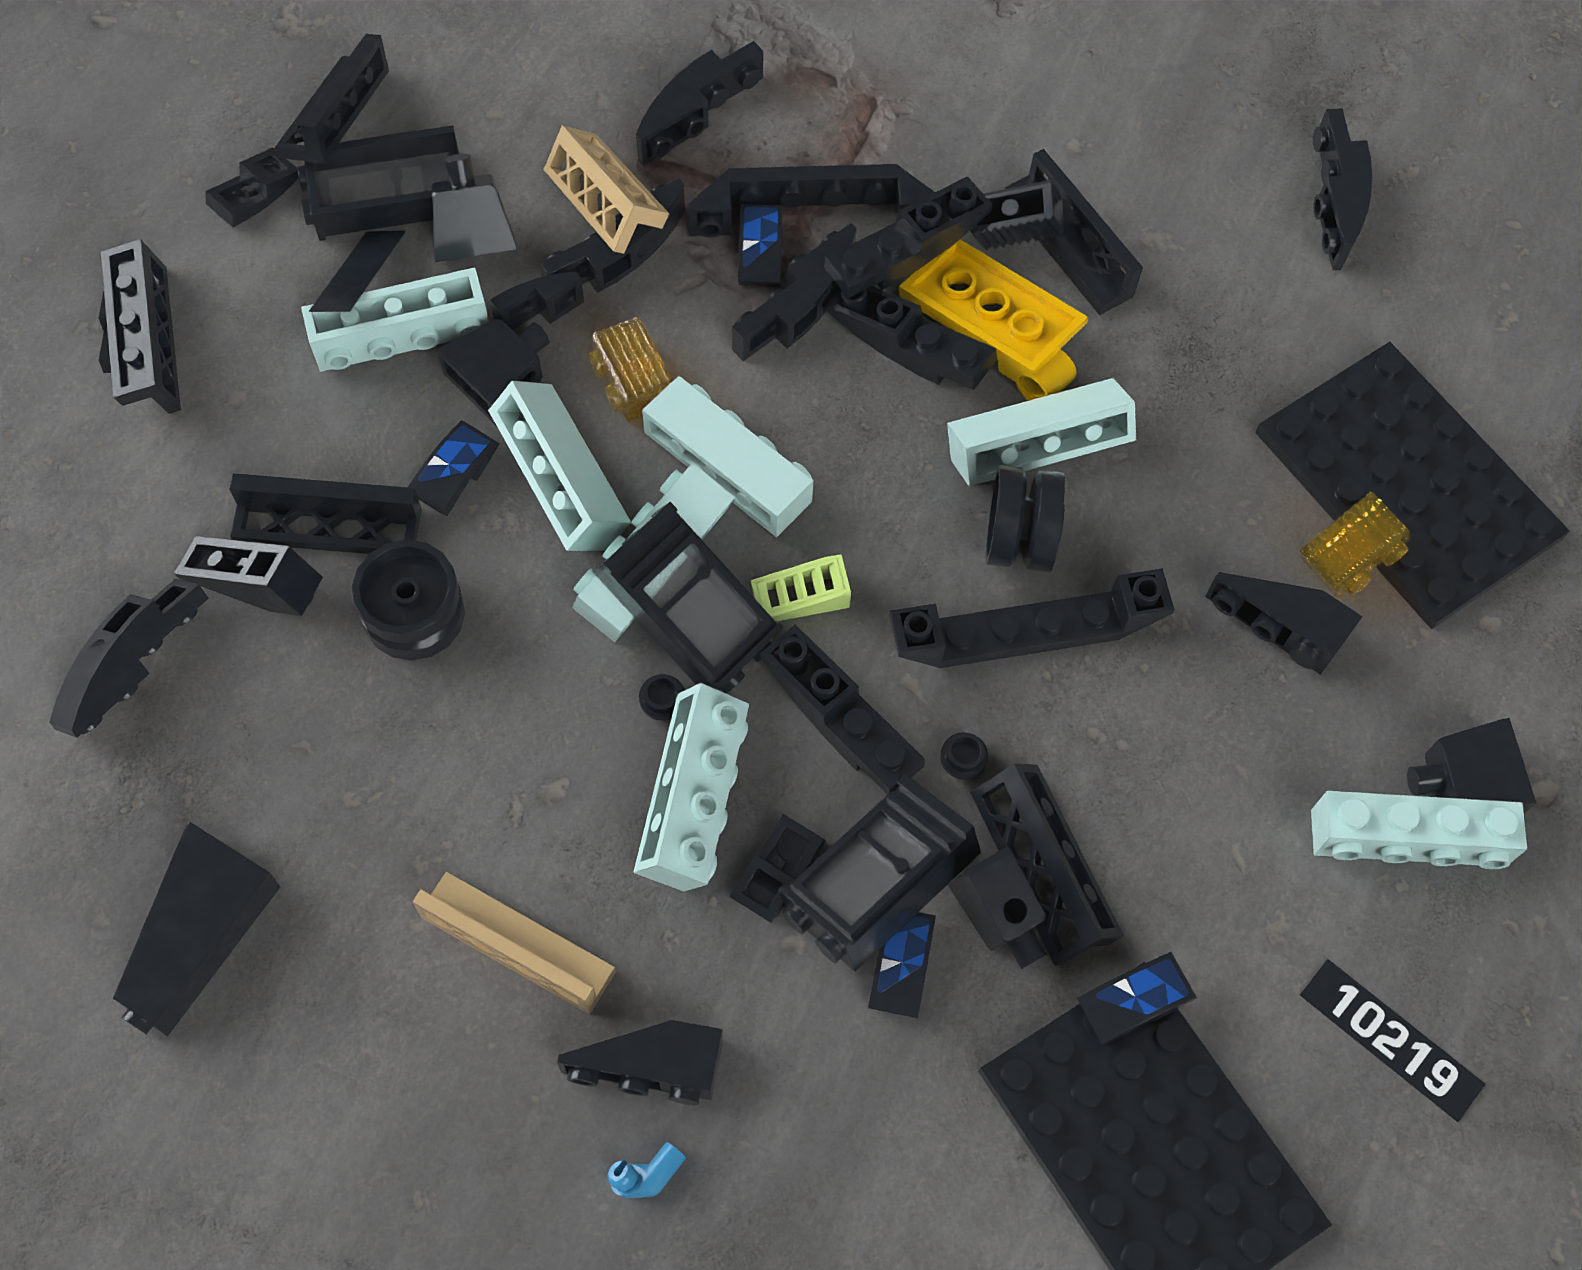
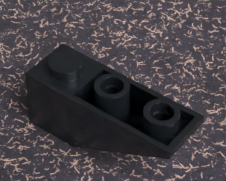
(1293, 617)
(662, 1058)

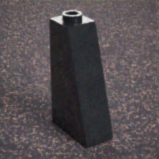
(191, 929)

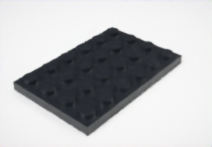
(1398, 437)
(1153, 1147)

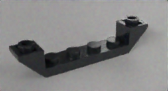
(801, 187)
(1032, 628)

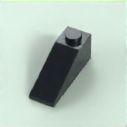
(252, 573)

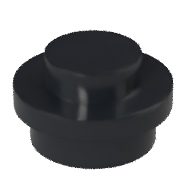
(659, 696)
(964, 755)

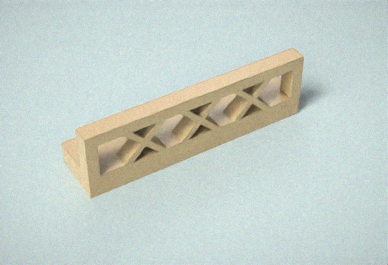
(604, 175)
(515, 942)

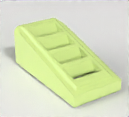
(814, 571)

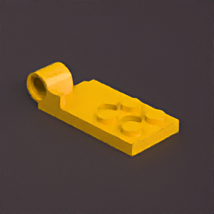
(1024, 332)

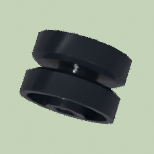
(1032, 519)
(408, 599)

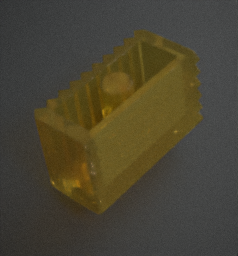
(629, 365)
(1356, 546)

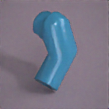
(645, 1179)

